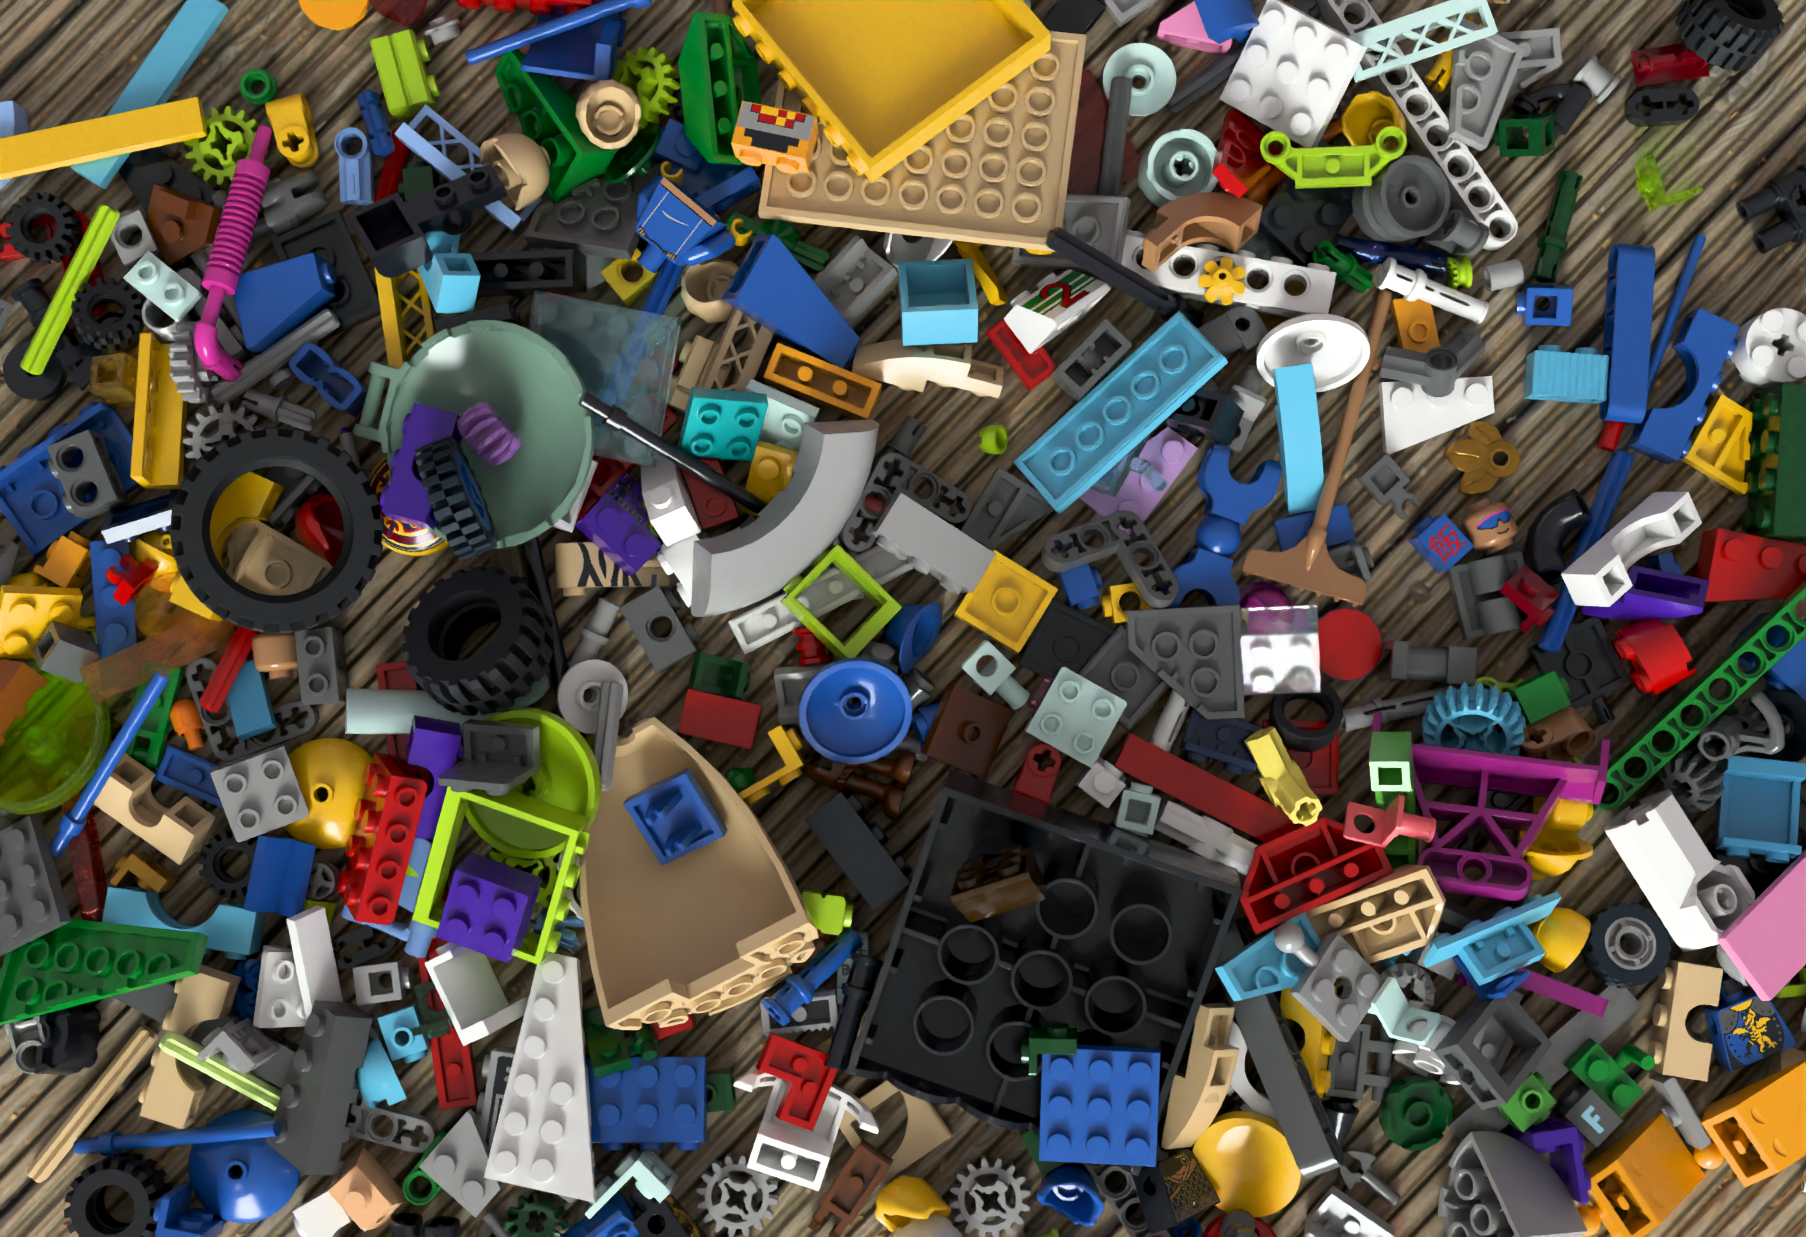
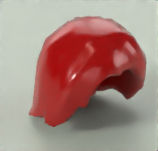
(320, 526)

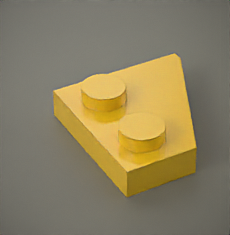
(1722, 444)

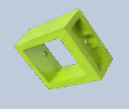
(885, 610)

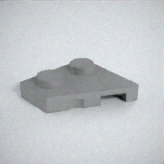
(1540, 55)
(460, 1166)

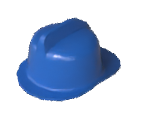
(913, 632)

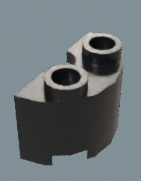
(70, 1040)

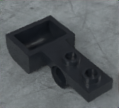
(395, 229)

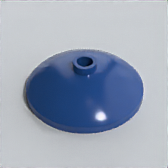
(857, 730)
(266, 1178)

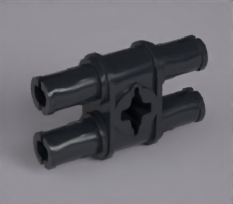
(1782, 196)

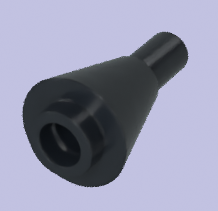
(1341, 1116)

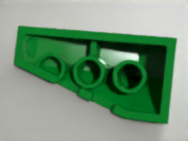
(551, 121)

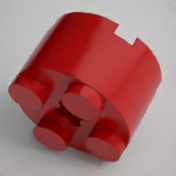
(1654, 654)

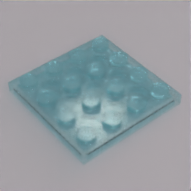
(621, 358)

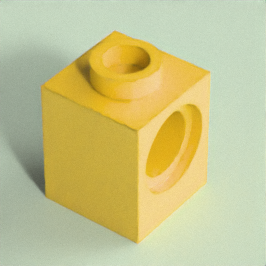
(628, 291)
(1111, 605)

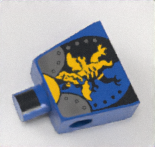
(1744, 1027)

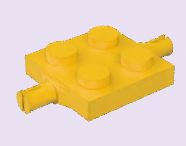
(28, 612)

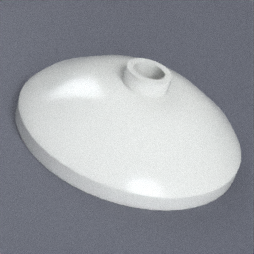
(1328, 341)

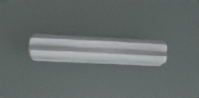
(607, 730)

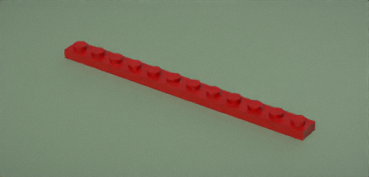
(451, 1060)

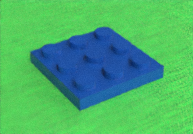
(1100, 1106)

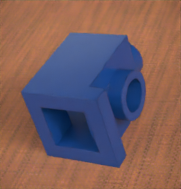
(1555, 314)
(1081, 586)

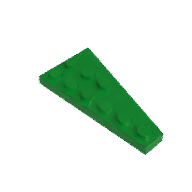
(91, 963)

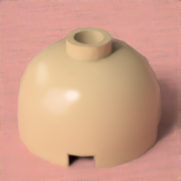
(519, 165)

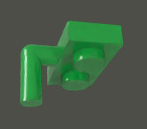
(1606, 1074)

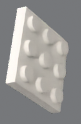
(1293, 73)

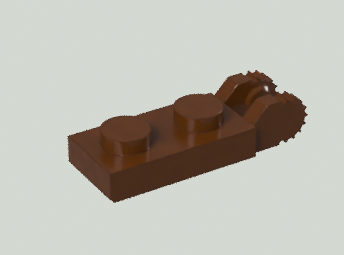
(852, 1187)

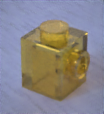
(114, 379)

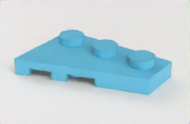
(1263, 967)

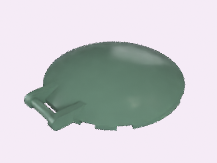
(527, 386)

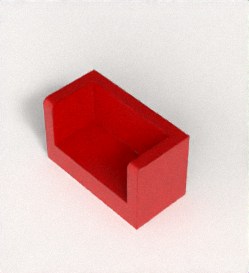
(720, 719)

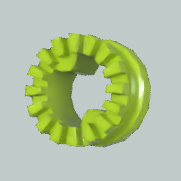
(1459, 272)

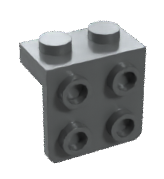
(495, 757)

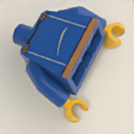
(680, 225)

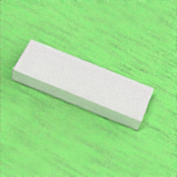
(314, 957)

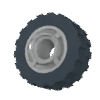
(1647, 945)

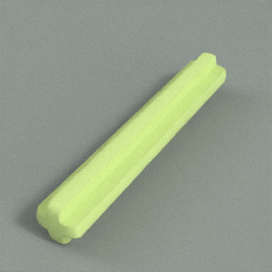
(215, 1067)

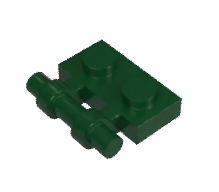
(610, 1048)

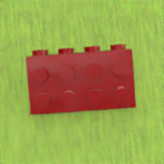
(381, 842)

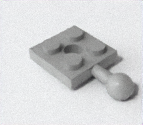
(1316, 984)

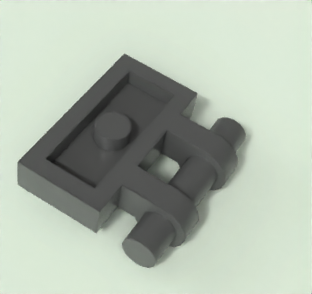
(1350, 1062)

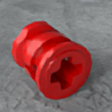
(810, 647)

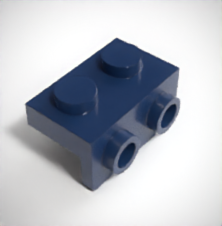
(1220, 741)

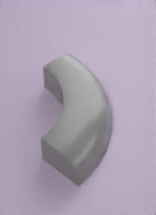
(793, 527)

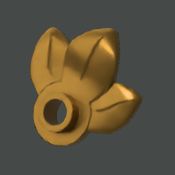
(1476, 457)

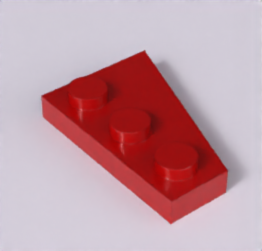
(1238, 154)

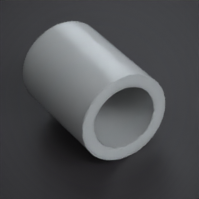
(1503, 275)

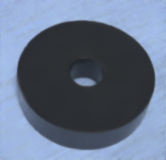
(33, 388)

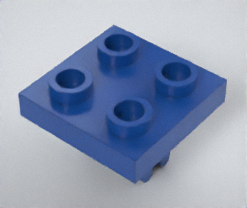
(675, 816)

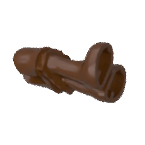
(844, 777)

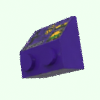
(621, 525)

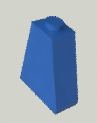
(282, 298)

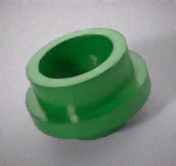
(253, 78)

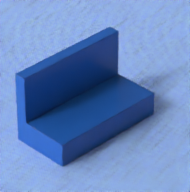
(279, 875)

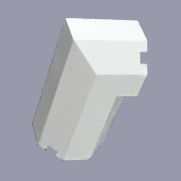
(1677, 872)

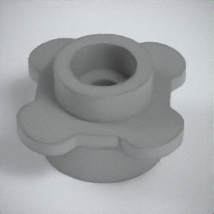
(443, 29)

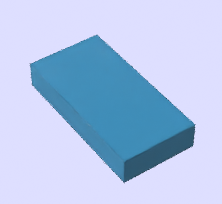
(251, 703)

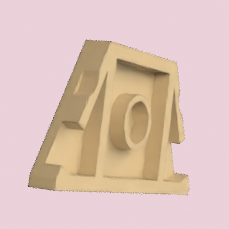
(271, 561)

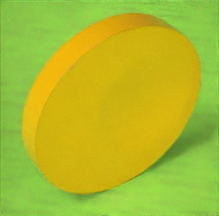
(1248, 1163)

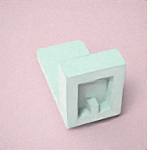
(163, 286)

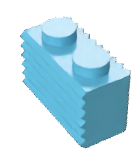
(1566, 375)

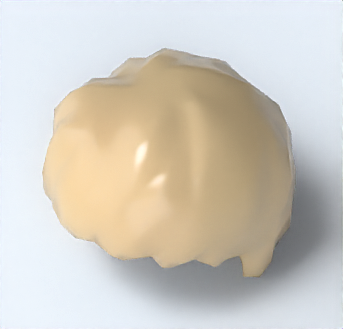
(609, 114)
(704, 287)

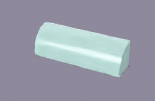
(393, 711)

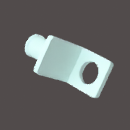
(996, 675)
(1397, 1015)

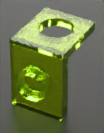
(1652, 189)

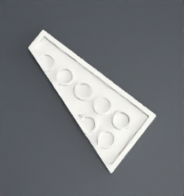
(546, 1107)

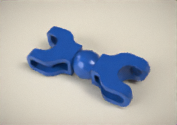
(1219, 533)

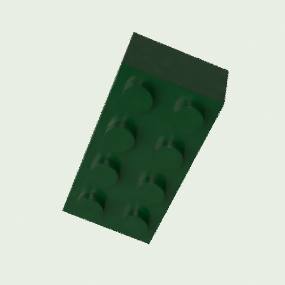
(1777, 465)

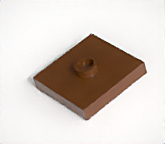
(966, 731)

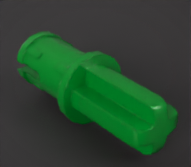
(1345, 266)

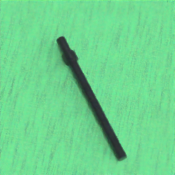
(617, 419)

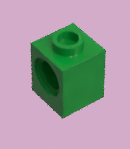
(1541, 695)

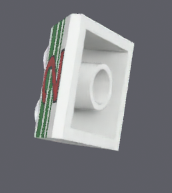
(1053, 307)

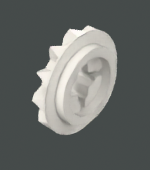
(1421, 983)

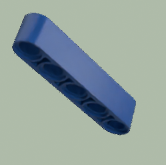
(1628, 331)

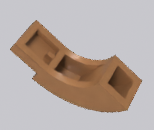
(1200, 218)

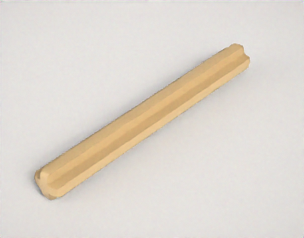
(92, 1104)

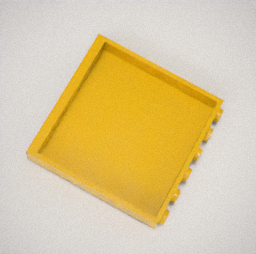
(891, 69)

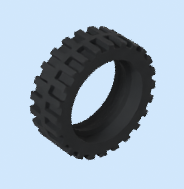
(294, 450)

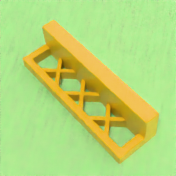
(394, 317)
(158, 420)

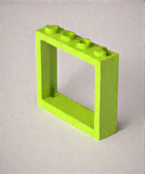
(430, 903)

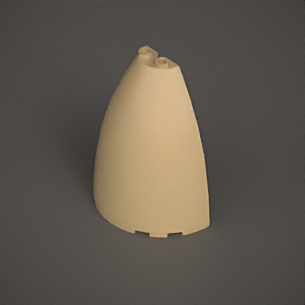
(697, 927)

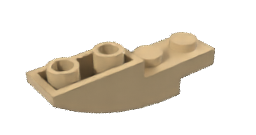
(915, 364)
(1209, 1072)

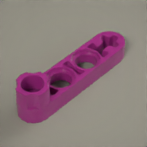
(1558, 991)

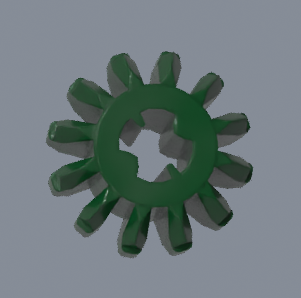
(543, 1211)

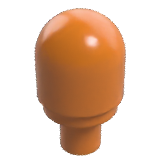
(187, 722)

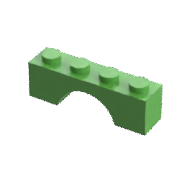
(1393, 775)

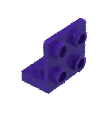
(1564, 1147)

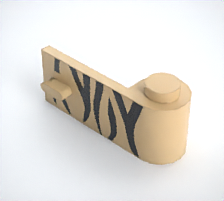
(587, 567)

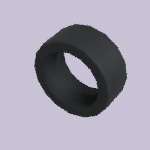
(1301, 739)

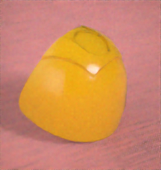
(1561, 937)

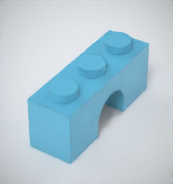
(449, 276)

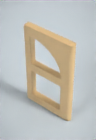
(924, 1125)

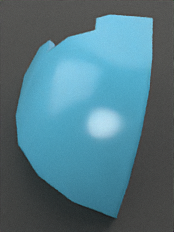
(377, 1077)

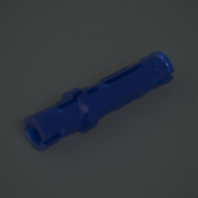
(1406, 256)

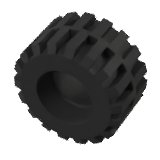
(1729, 31)
(87, 1197)

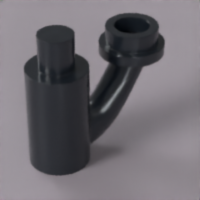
(1570, 104)

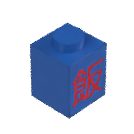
(1440, 542)

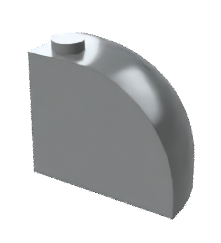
(1505, 1192)

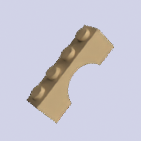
(174, 1089)

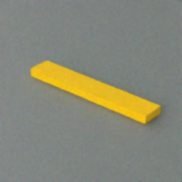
(101, 137)

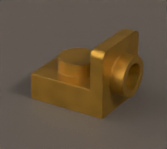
(149, 873)

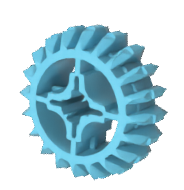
(1473, 717)

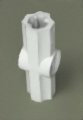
(1205, 836)

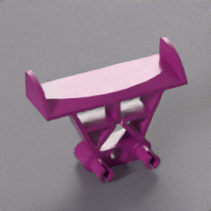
(1506, 874)

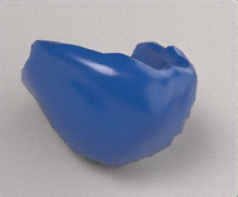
(1071, 1194)

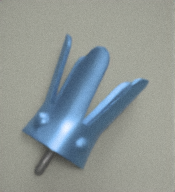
(568, 937)

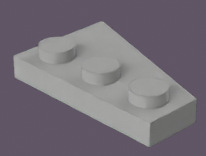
(1480, 85)

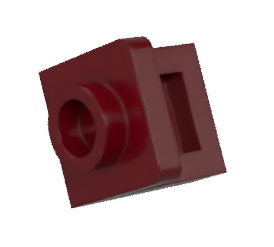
(1532, 596)

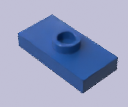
(1294, 529)

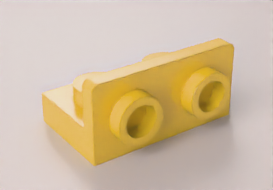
(769, 472)

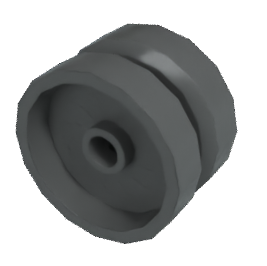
(1403, 201)

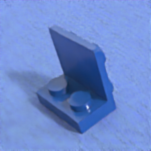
(719, 184)

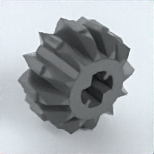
(1692, 780)

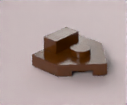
(180, 223)

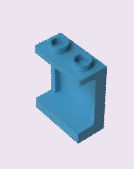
(1759, 808)

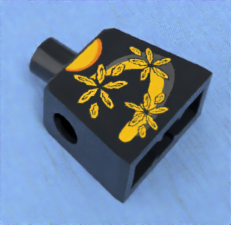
(677, 1219)

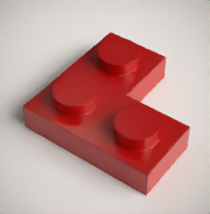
(806, 1075)

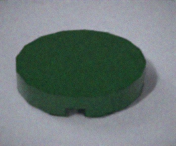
(1415, 1112)

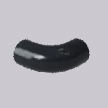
(1548, 533)

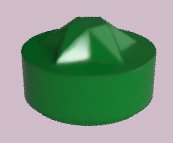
(740, 777)

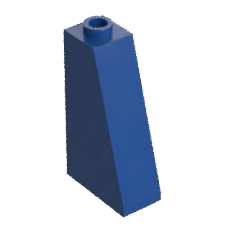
(788, 303)

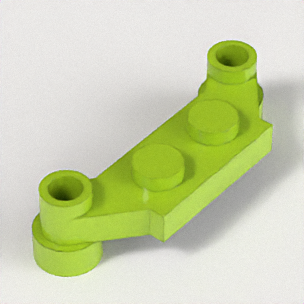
(1333, 165)

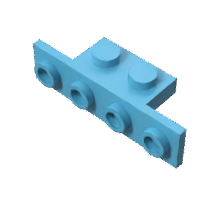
(1498, 944)

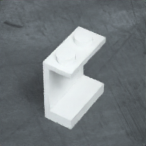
(471, 992)

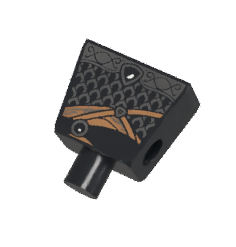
(1173, 1189)

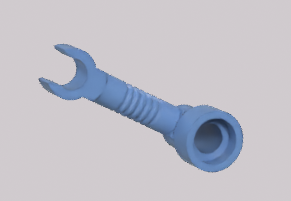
(416, 934)

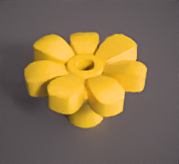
(1225, 287)

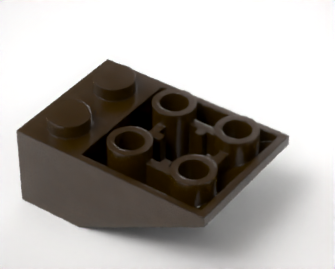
(998, 883)

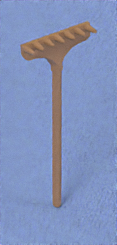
(1309, 562)

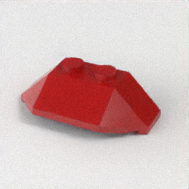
(1306, 871)

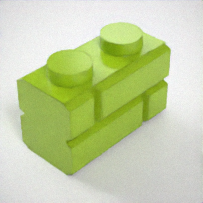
(404, 73)
(829, 910)

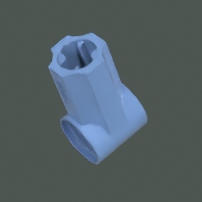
(355, 171)

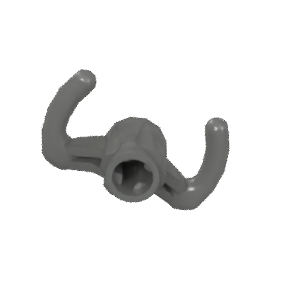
(1726, 734)

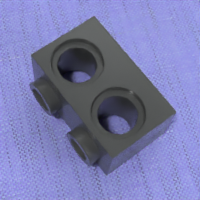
(95, 469)

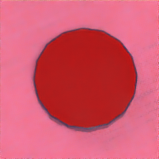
(1348, 644)

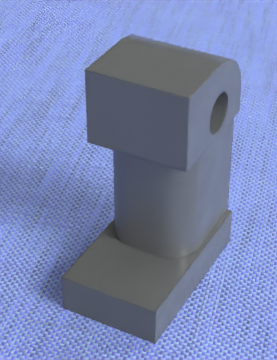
(1227, 338)
(1442, 665)

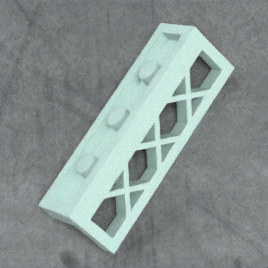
(1410, 26)

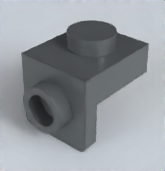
(1352, 559)

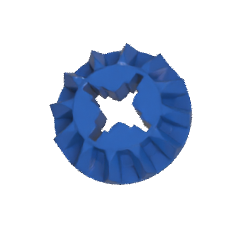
(245, 1001)

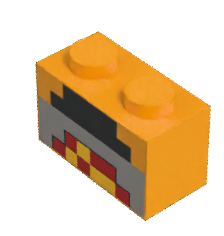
(775, 137)

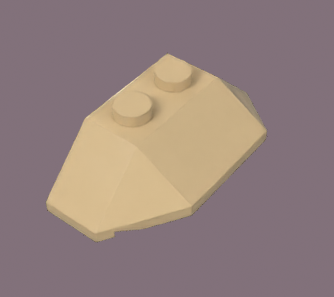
(1385, 915)

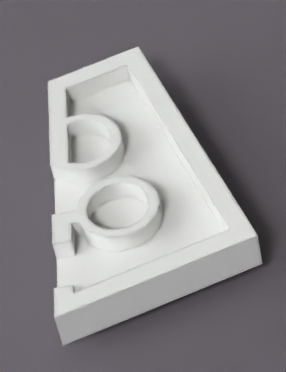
(1414, 417)

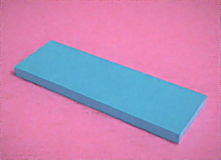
(1120, 412)

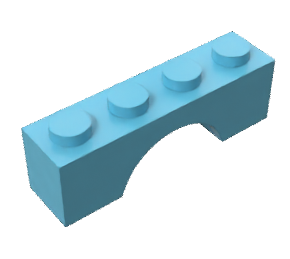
(229, 928)

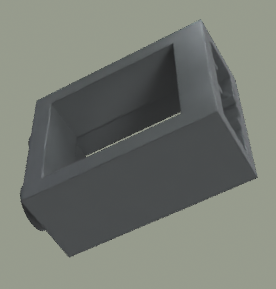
(1461, 1054)

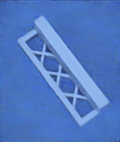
(440, 162)

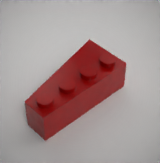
(1748, 566)

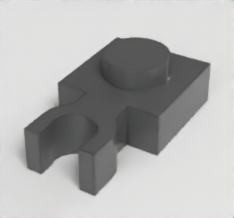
(1386, 482)

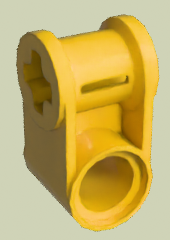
(292, 127)

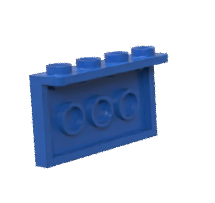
(34, 496)
(650, 1104)

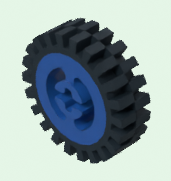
(455, 497)

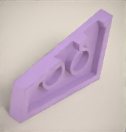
(1168, 454)

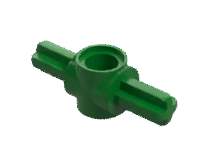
(789, 235)

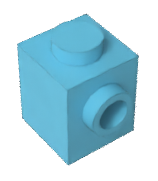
(398, 1035)

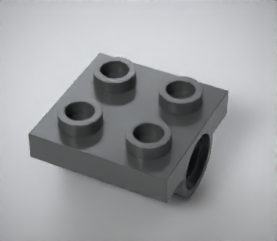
(1478, 597)

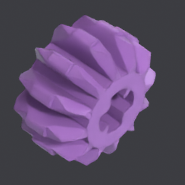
(488, 434)

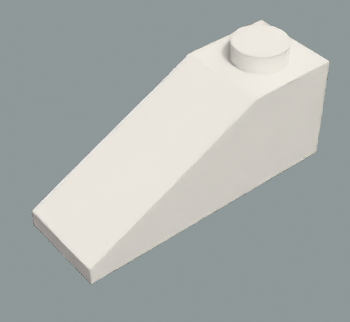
(668, 501)

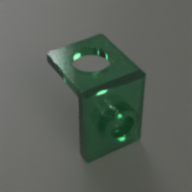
(434, 1022)

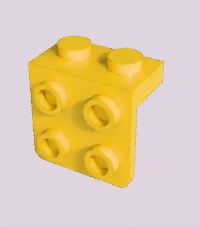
(788, 745)

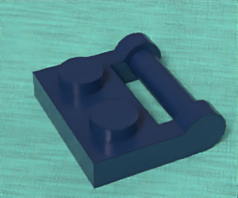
(131, 521)

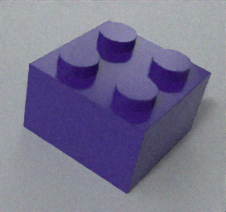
(489, 907)

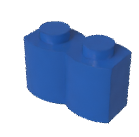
(327, 376)

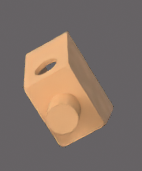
(367, 1192)

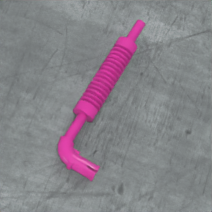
(230, 252)

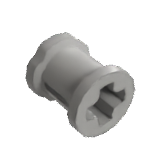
(1596, 79)

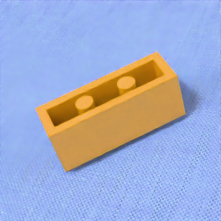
(822, 383)

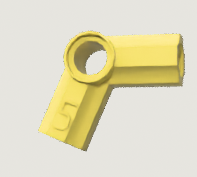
(1282, 777)

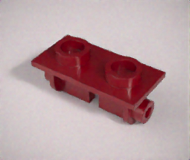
(1667, 65)

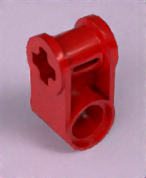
(1034, 781)

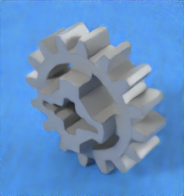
(186, 367)
(207, 439)
(747, 1209)
(1008, 1212)

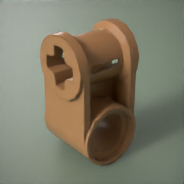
(1559, 736)

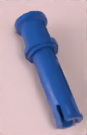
(801, 986)

